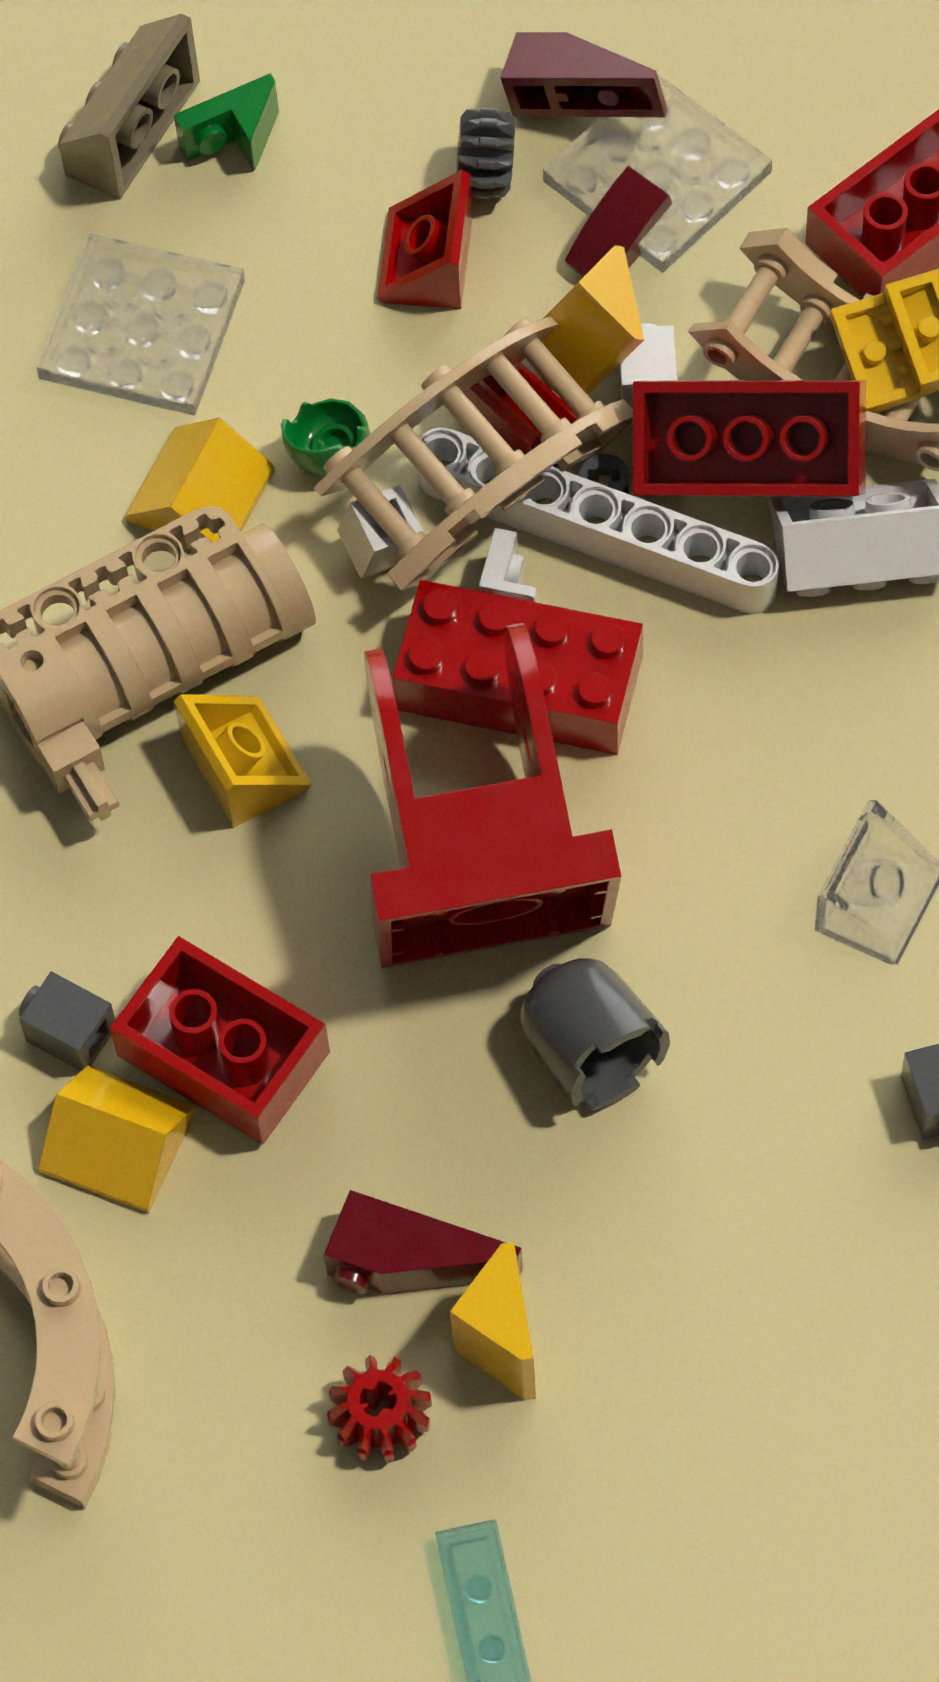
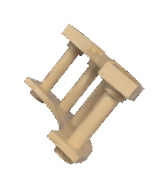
(790, 266)
(516, 473)
(74, 1370)

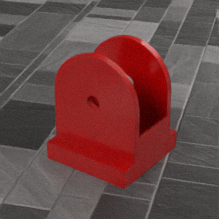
(488, 858)

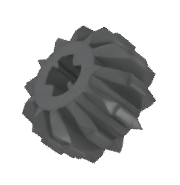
(487, 150)

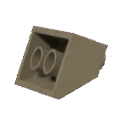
(131, 106)

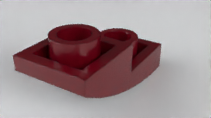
(619, 219)

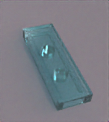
(482, 1603)

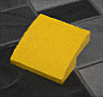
(893, 341)

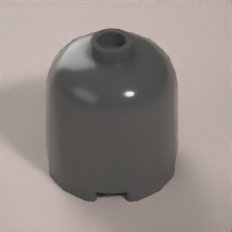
(591, 1031)

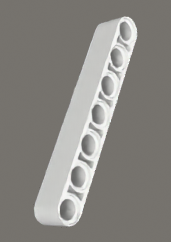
(625, 522)

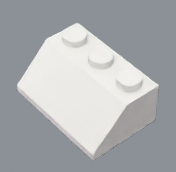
(858, 538)

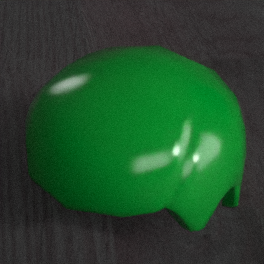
(321, 432)

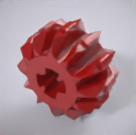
(392, 1424)

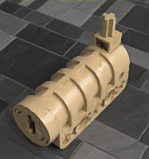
(141, 640)

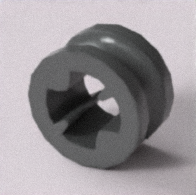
(606, 465)

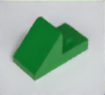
(237, 115)

